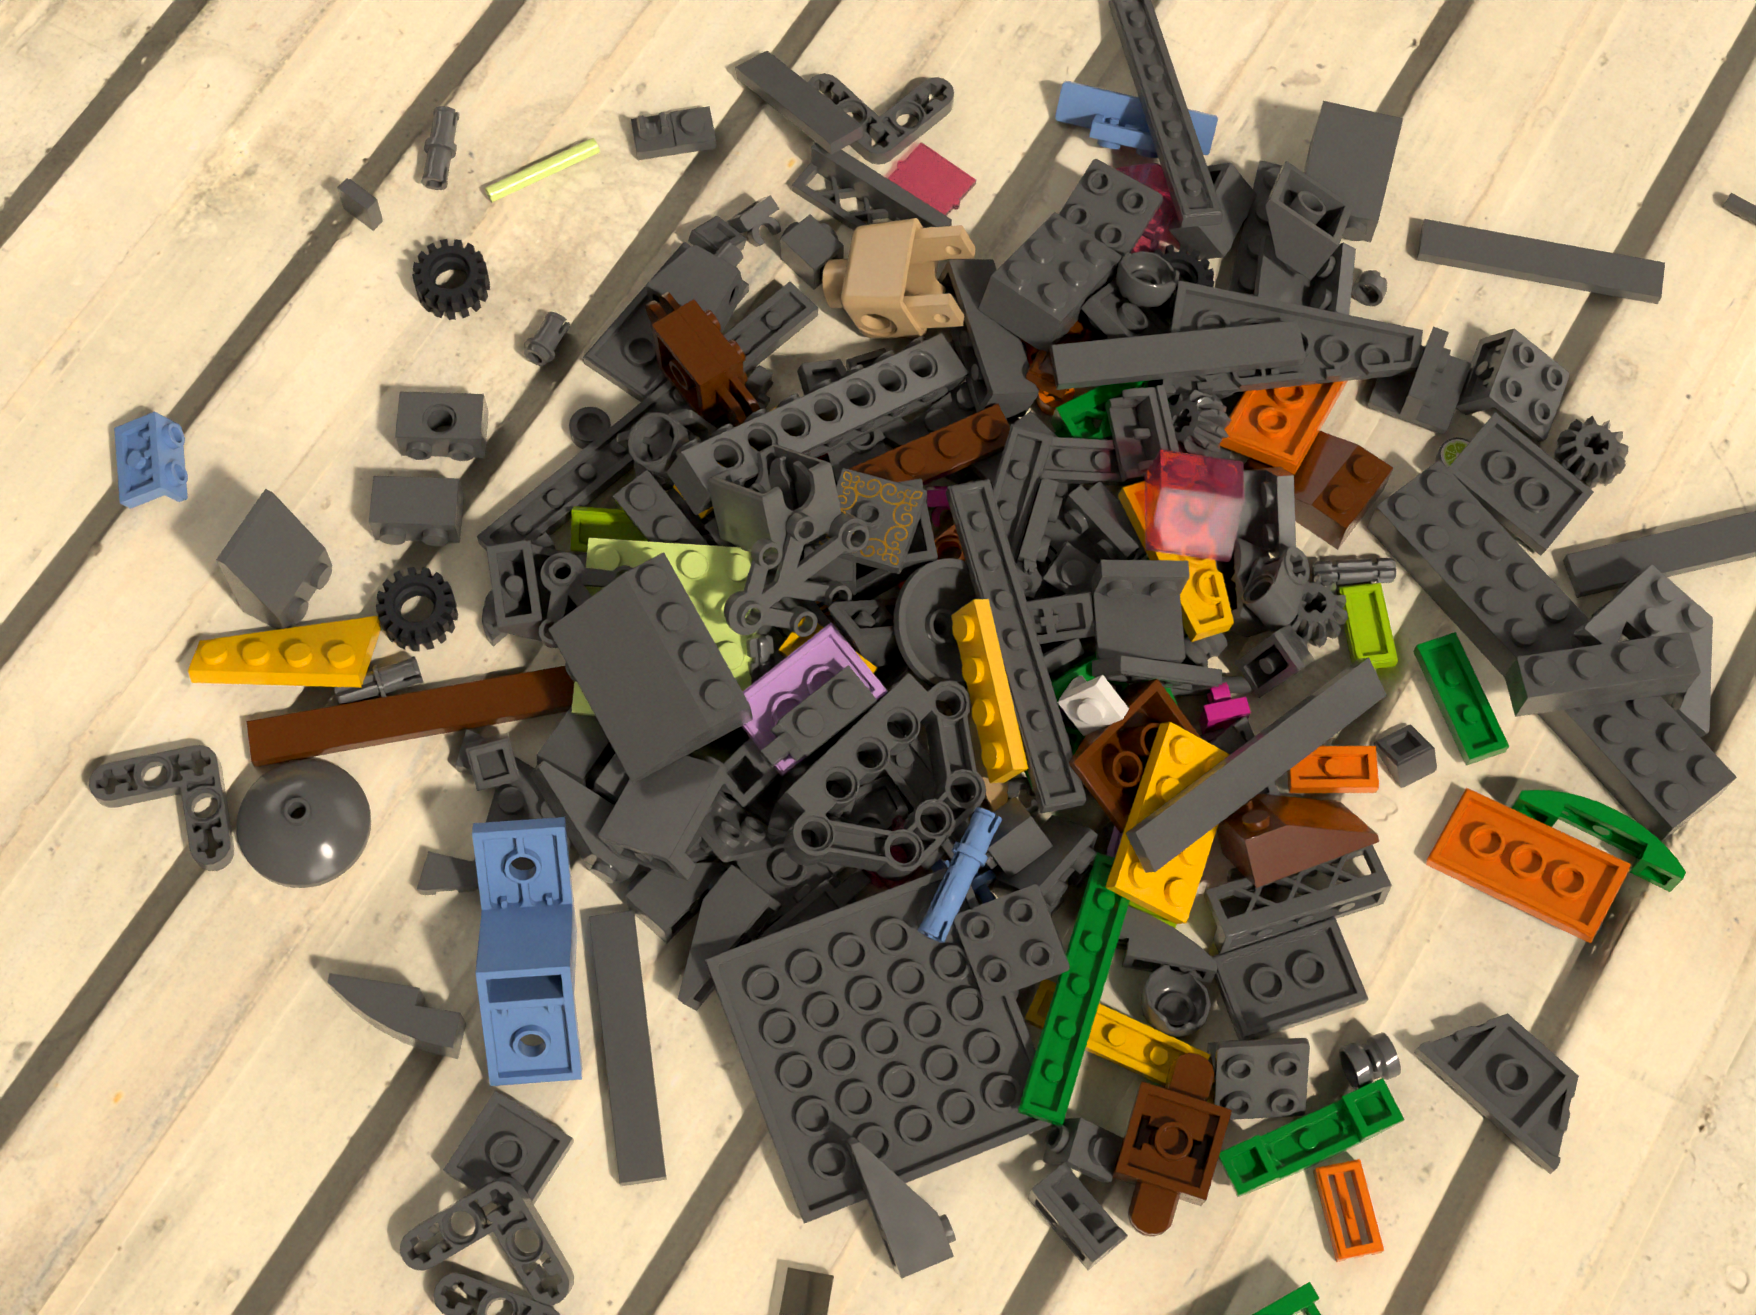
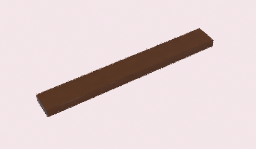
(409, 716)

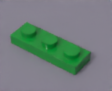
(1461, 698)

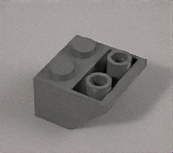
(1058, 867)

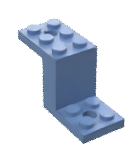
(527, 952)

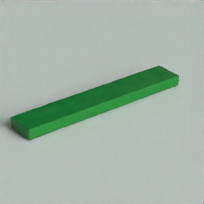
(1075, 999)

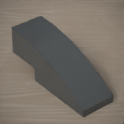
(1154, 943)
(402, 1014)

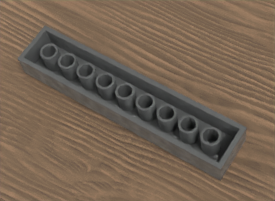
(1516, 610)

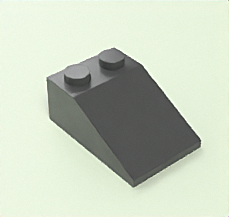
(274, 564)

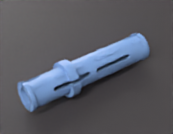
(956, 882)

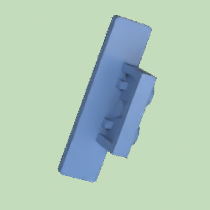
(1119, 118)

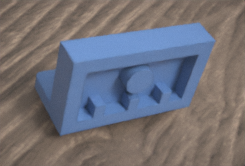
(150, 460)

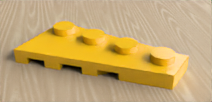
(1204, 596)
(295, 656)

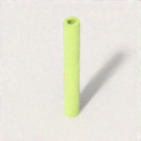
(542, 170)

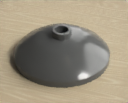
(928, 598)
(308, 848)

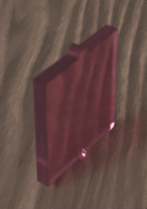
(933, 179)

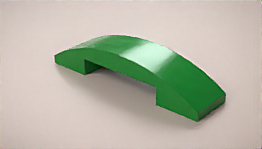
(1653, 859)
(1311, 1138)

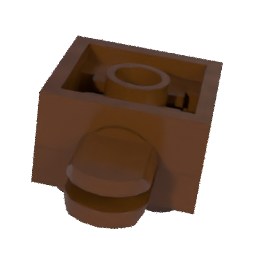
(700, 360)
(1171, 1144)

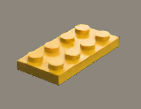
(1173, 765)

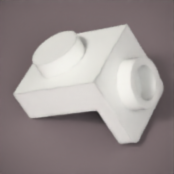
(1092, 704)

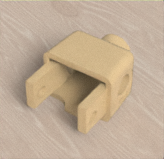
(892, 278)

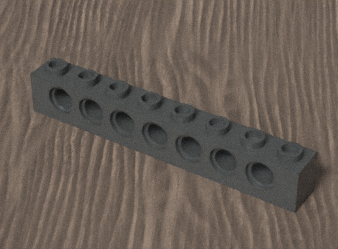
(824, 417)

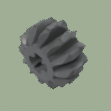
(1199, 423)
(1591, 452)
(1326, 613)

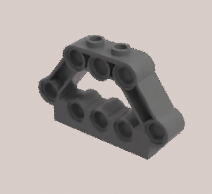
(951, 763)

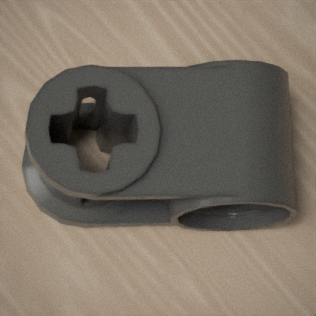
(1277, 587)

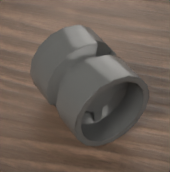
(655, 442)

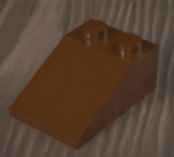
(1334, 486)
(1116, 756)
(1287, 835)

